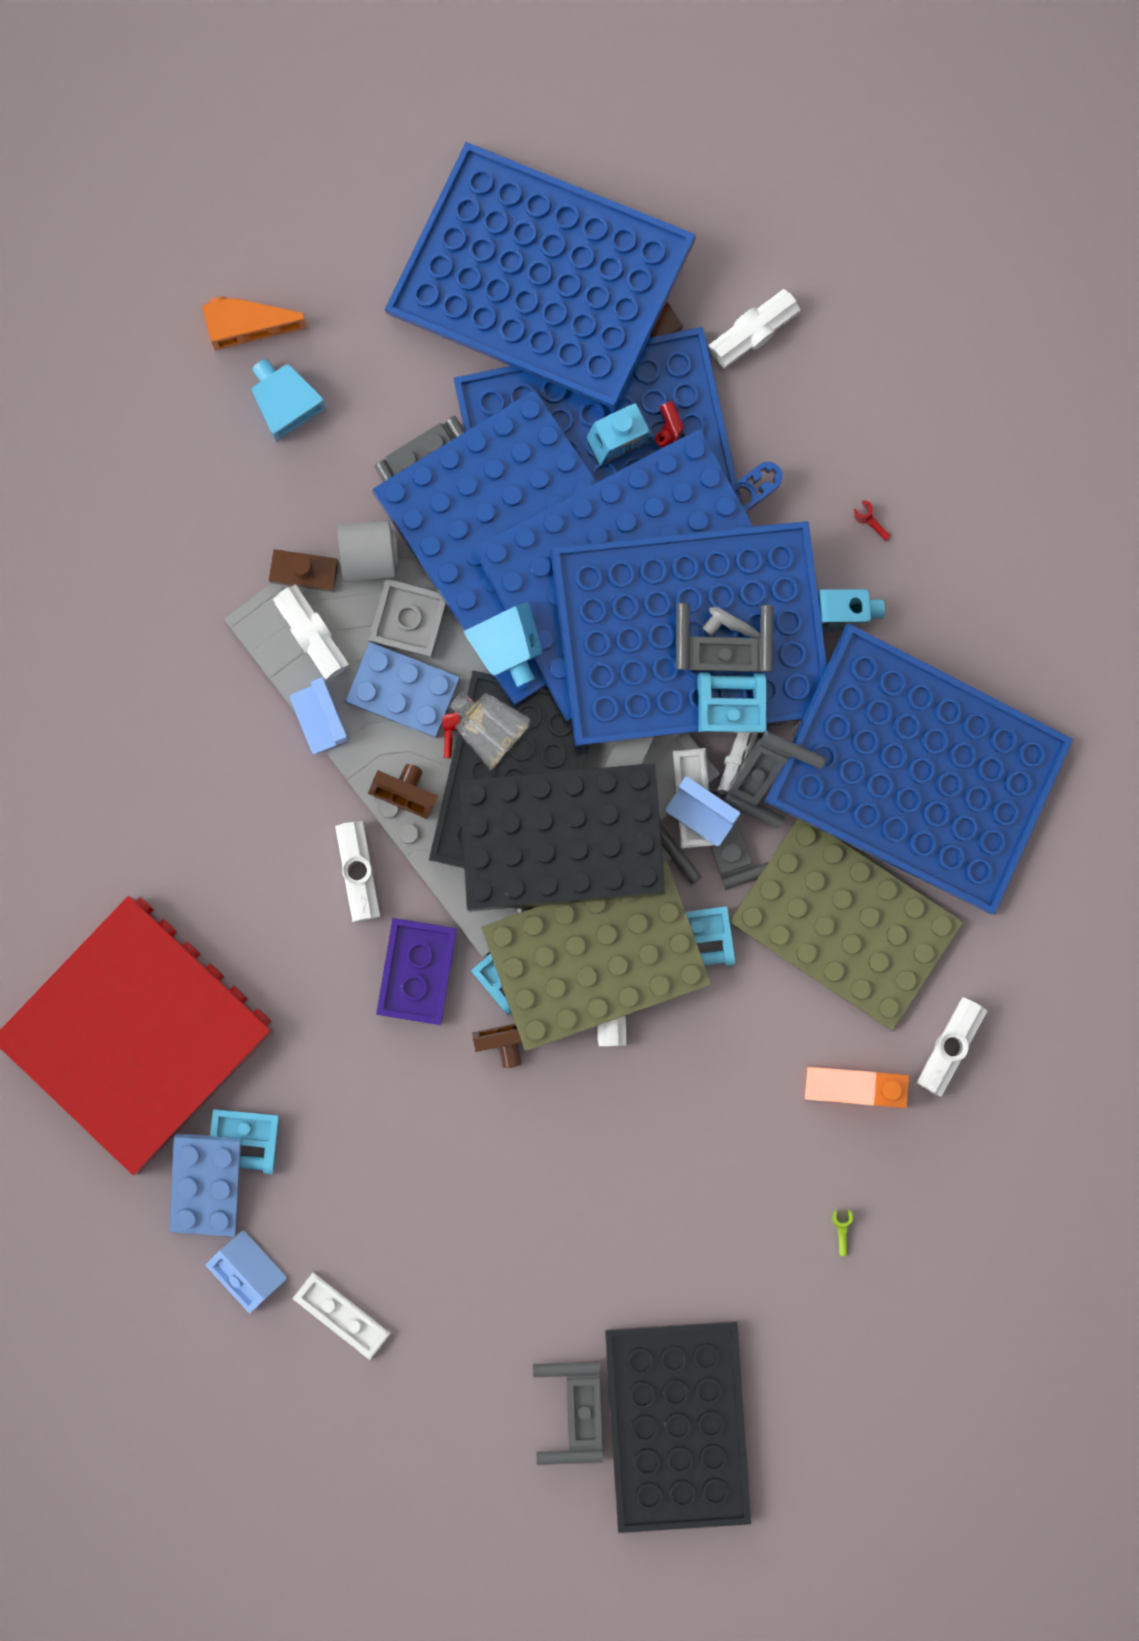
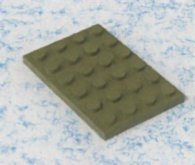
(846, 923)
(593, 961)

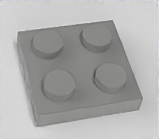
(408, 618)

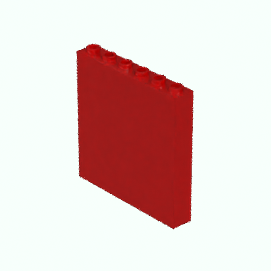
(133, 1034)

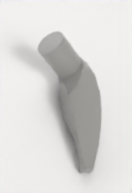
(721, 617)

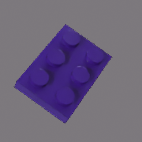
(416, 971)

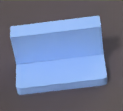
(318, 717)
(702, 811)
(246, 1271)

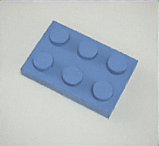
(402, 689)
(205, 1185)

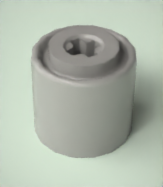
(367, 550)

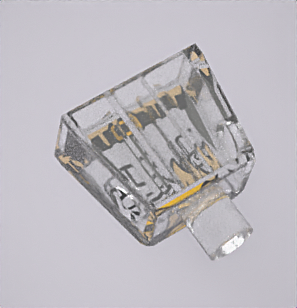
(489, 726)

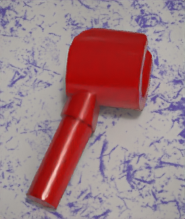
(871, 520)
(449, 724)

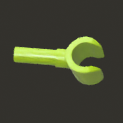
(842, 1231)

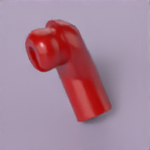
(673, 425)

